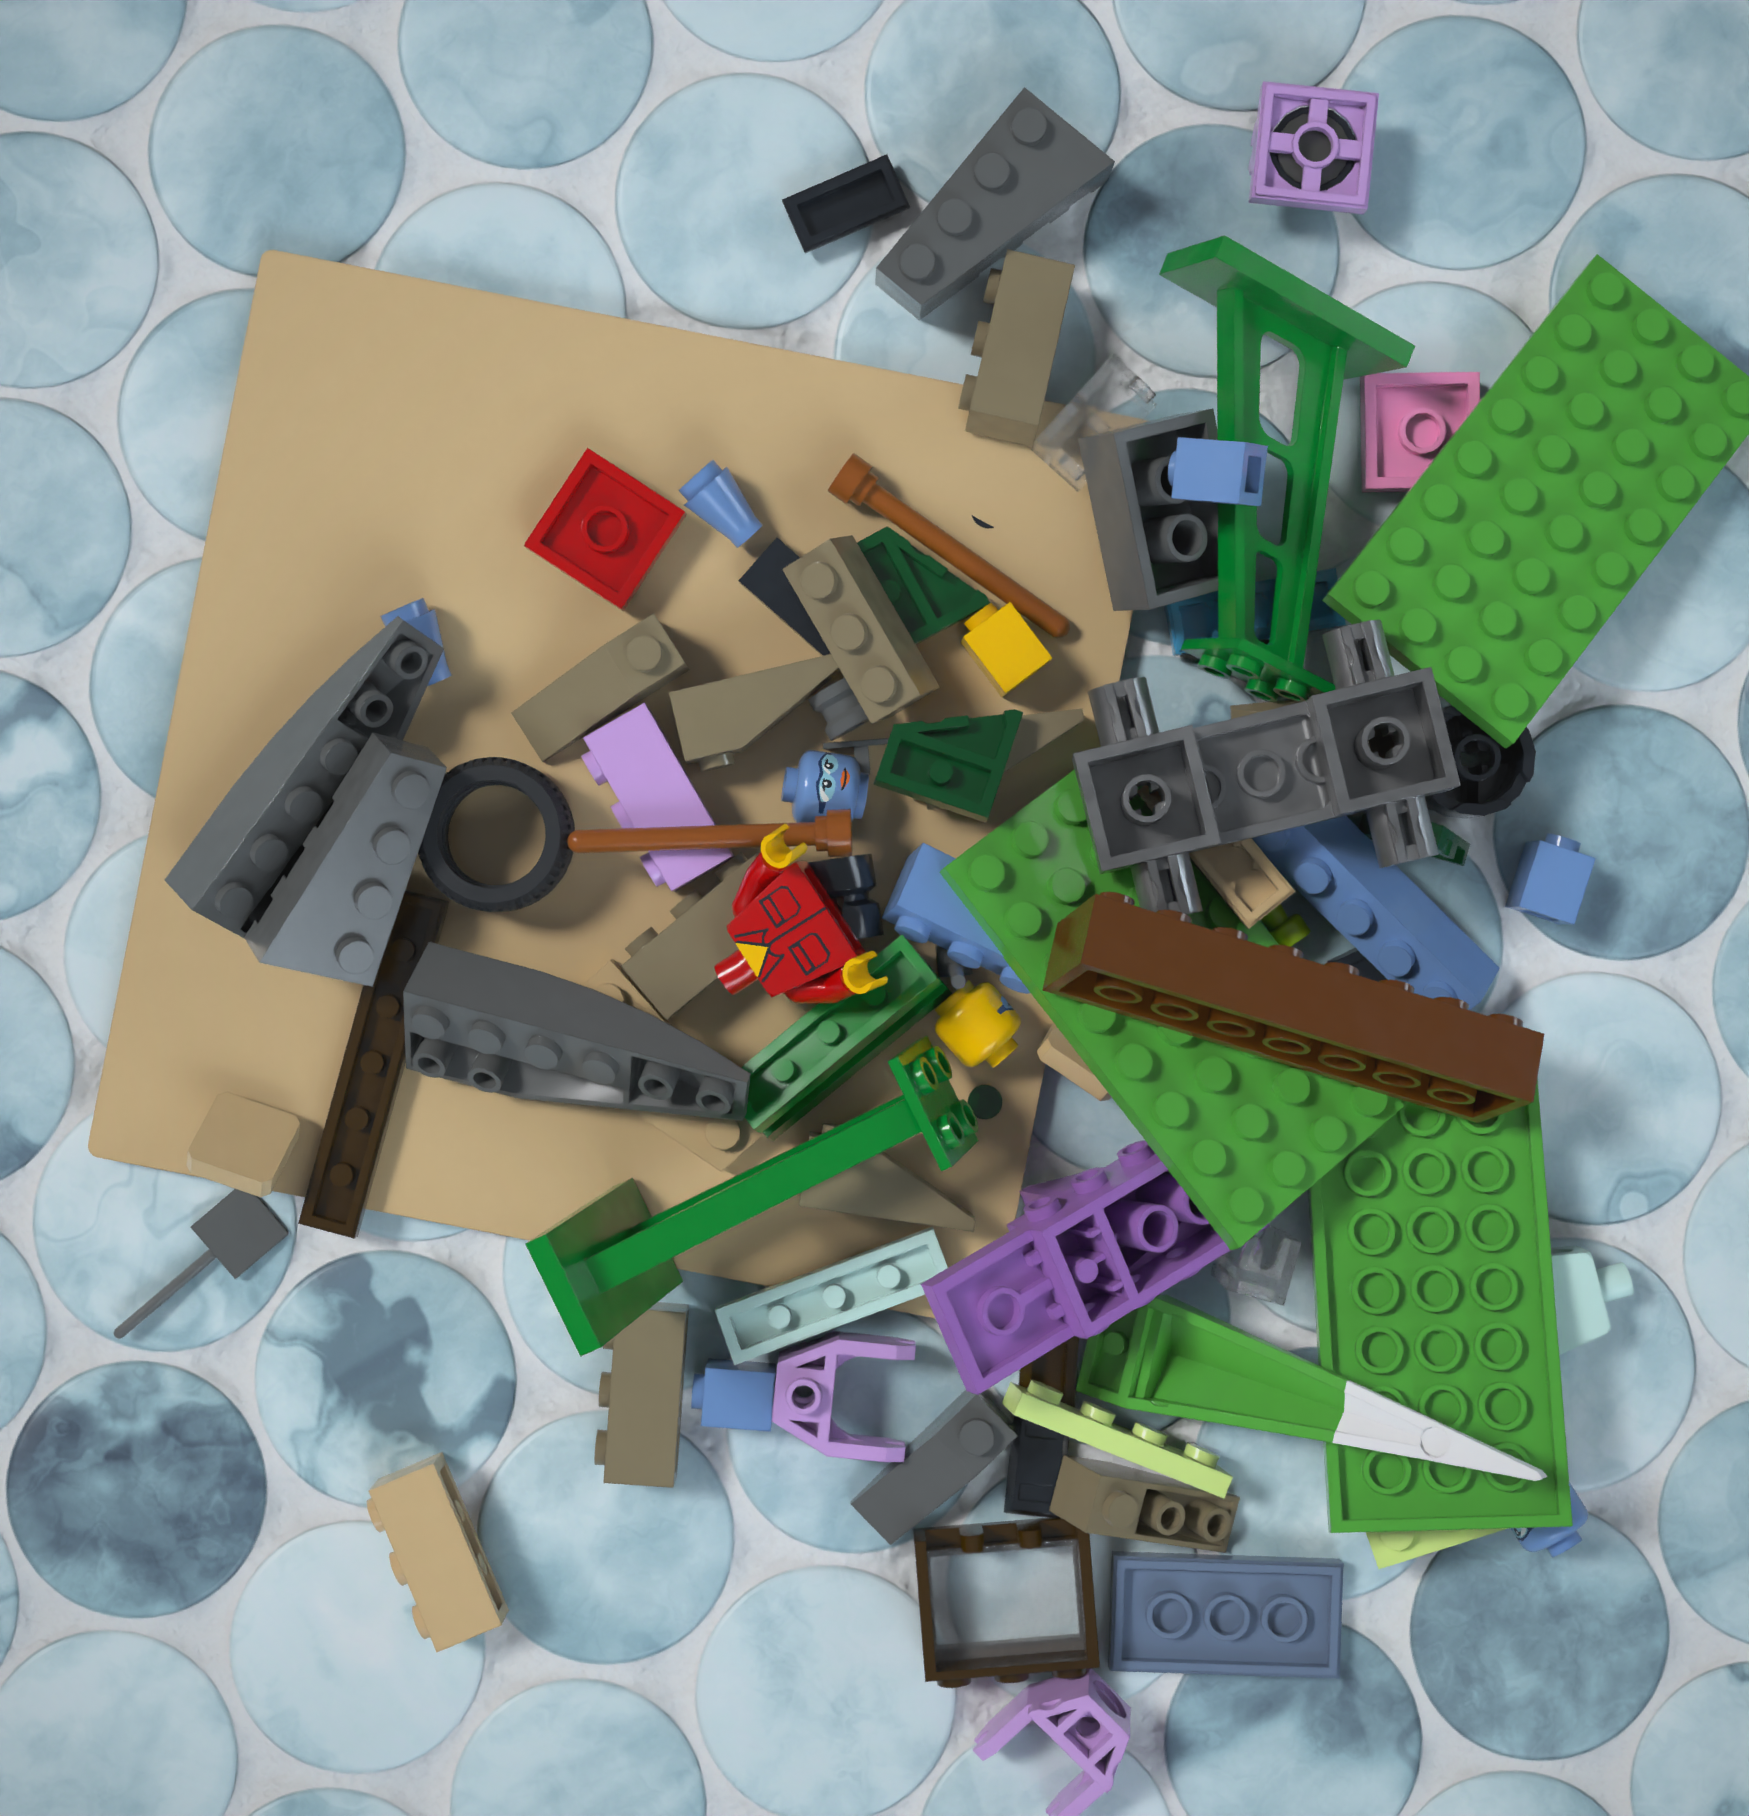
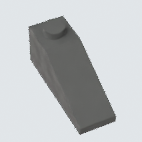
(935, 1465)

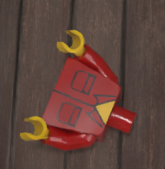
(792, 933)

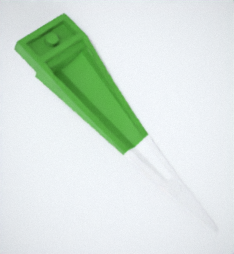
(1204, 1369)

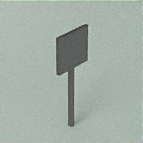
(235, 1232)

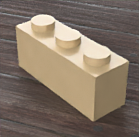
(437, 1553)

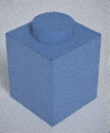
(1218, 471)
(1551, 879)
(735, 1394)

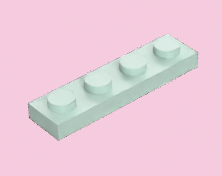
(830, 1296)

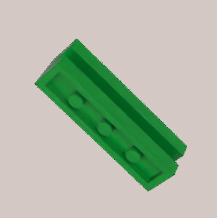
(839, 1039)

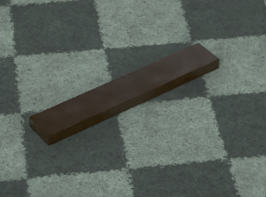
(369, 1077)

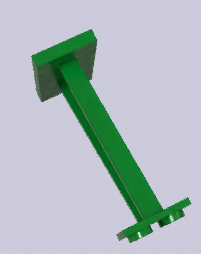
(1331, 346)
(617, 1259)

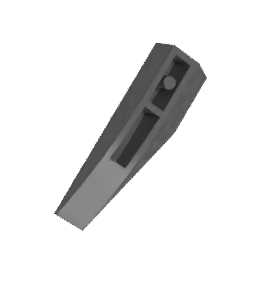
(291, 782)
(557, 1041)

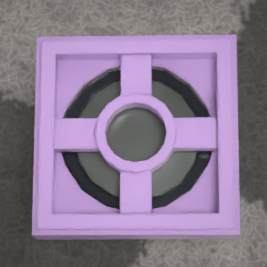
(1312, 151)

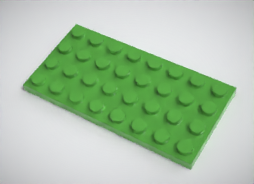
(1549, 501)
(1223, 1122)
(1446, 1303)

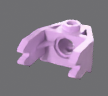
(815, 1366)
(1082, 1719)

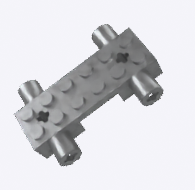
(1266, 770)

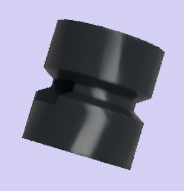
(852, 879)

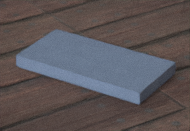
(1225, 1614)

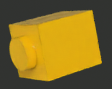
(1004, 647)

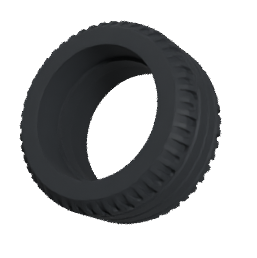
(556, 854)

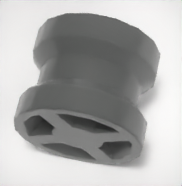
(839, 709)

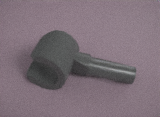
(949, 968)

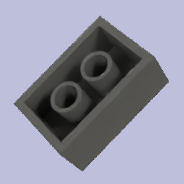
(1149, 543)

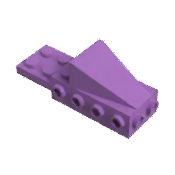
(1070, 1265)

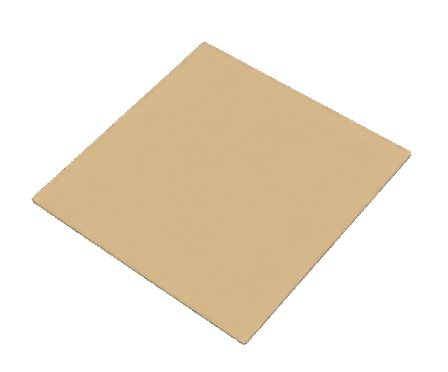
(403, 452)

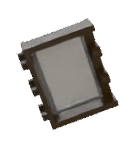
(1005, 1601)

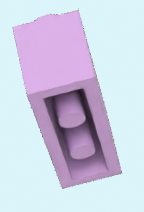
(652, 792)

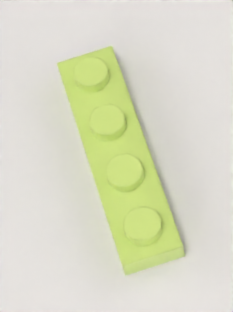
(1096, 1428)

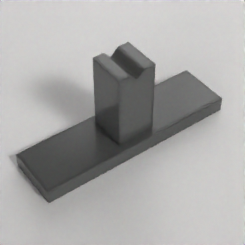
(861, 750)

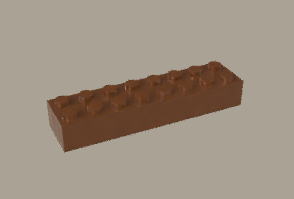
(1293, 1008)

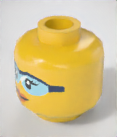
(978, 1024)

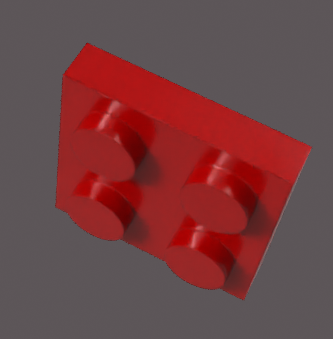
(605, 529)

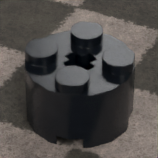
(1495, 779)

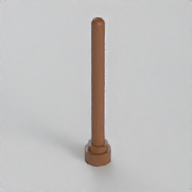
(860, 486)
(827, 833)

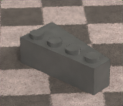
(998, 197)
(355, 867)

